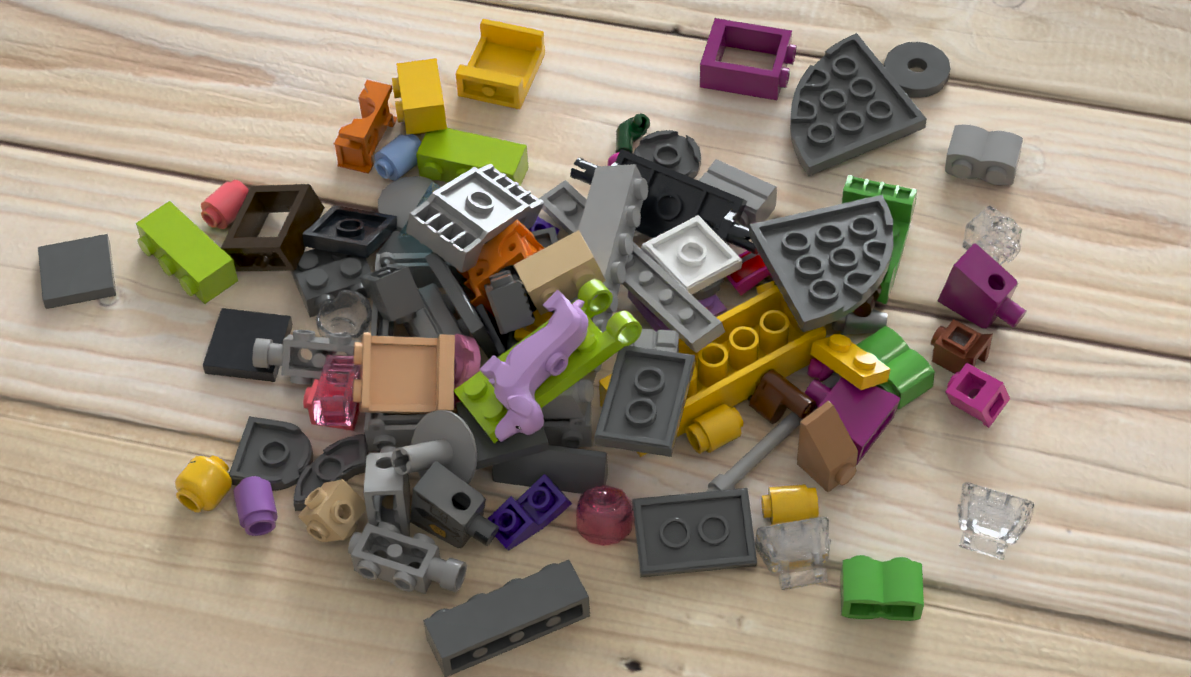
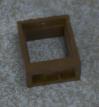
(281, 252)

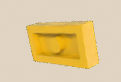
(850, 361)

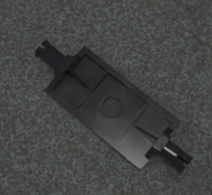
(678, 198)

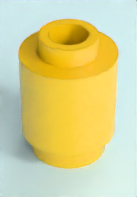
(714, 428)
(790, 503)

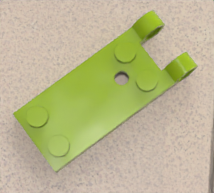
(478, 393)

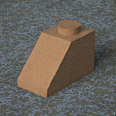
(826, 448)

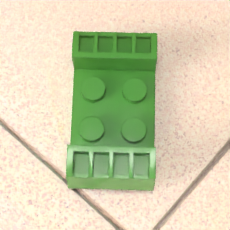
(901, 206)

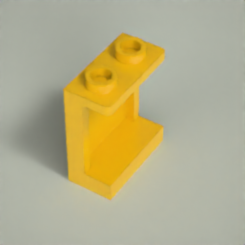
(502, 64)

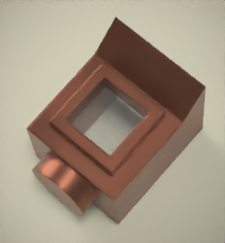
(958, 346)

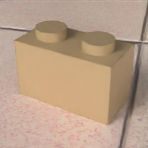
(559, 267)

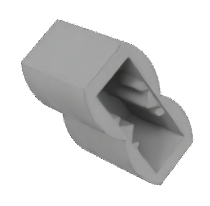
(983, 154)

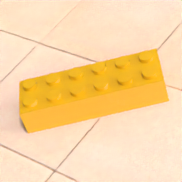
(755, 340)

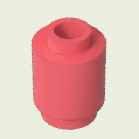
(224, 204)

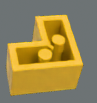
(420, 96)

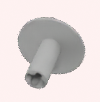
(439, 438)

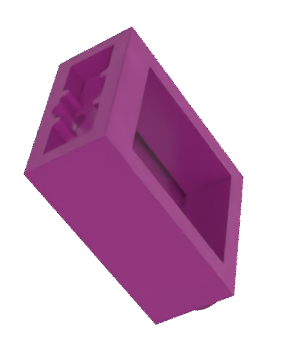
(746, 79)

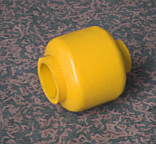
(203, 483)

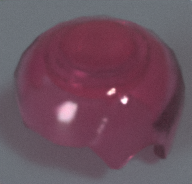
(604, 515)

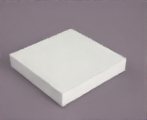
(693, 255)

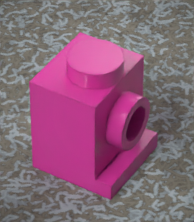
(989, 393)

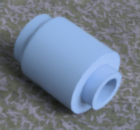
(397, 157)

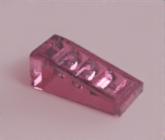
(334, 394)

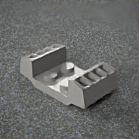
(470, 213)

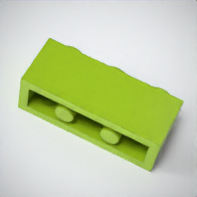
(453, 152)
(186, 252)

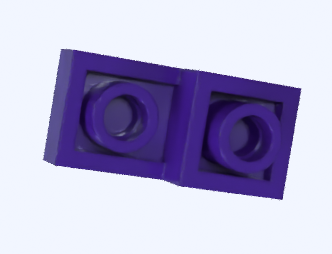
(529, 513)

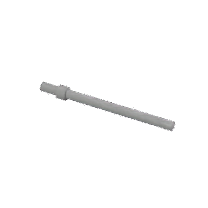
(763, 448)

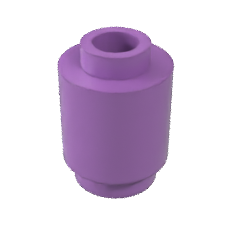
(255, 505)

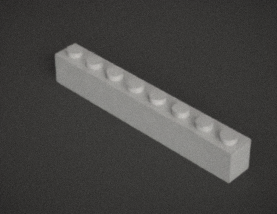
(608, 230)

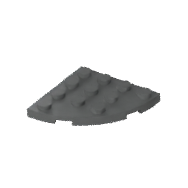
(848, 107)
(827, 257)

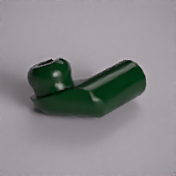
(630, 131)

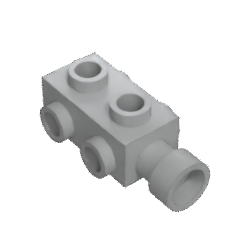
(289, 354)
(403, 560)

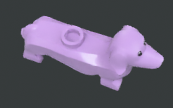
(532, 363)

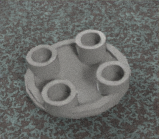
(402, 198)

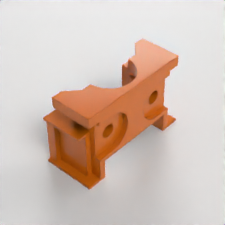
(360, 138)
(503, 250)

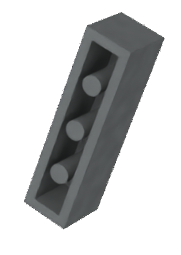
(506, 617)

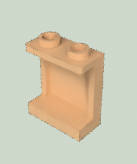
(404, 374)

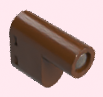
(776, 395)

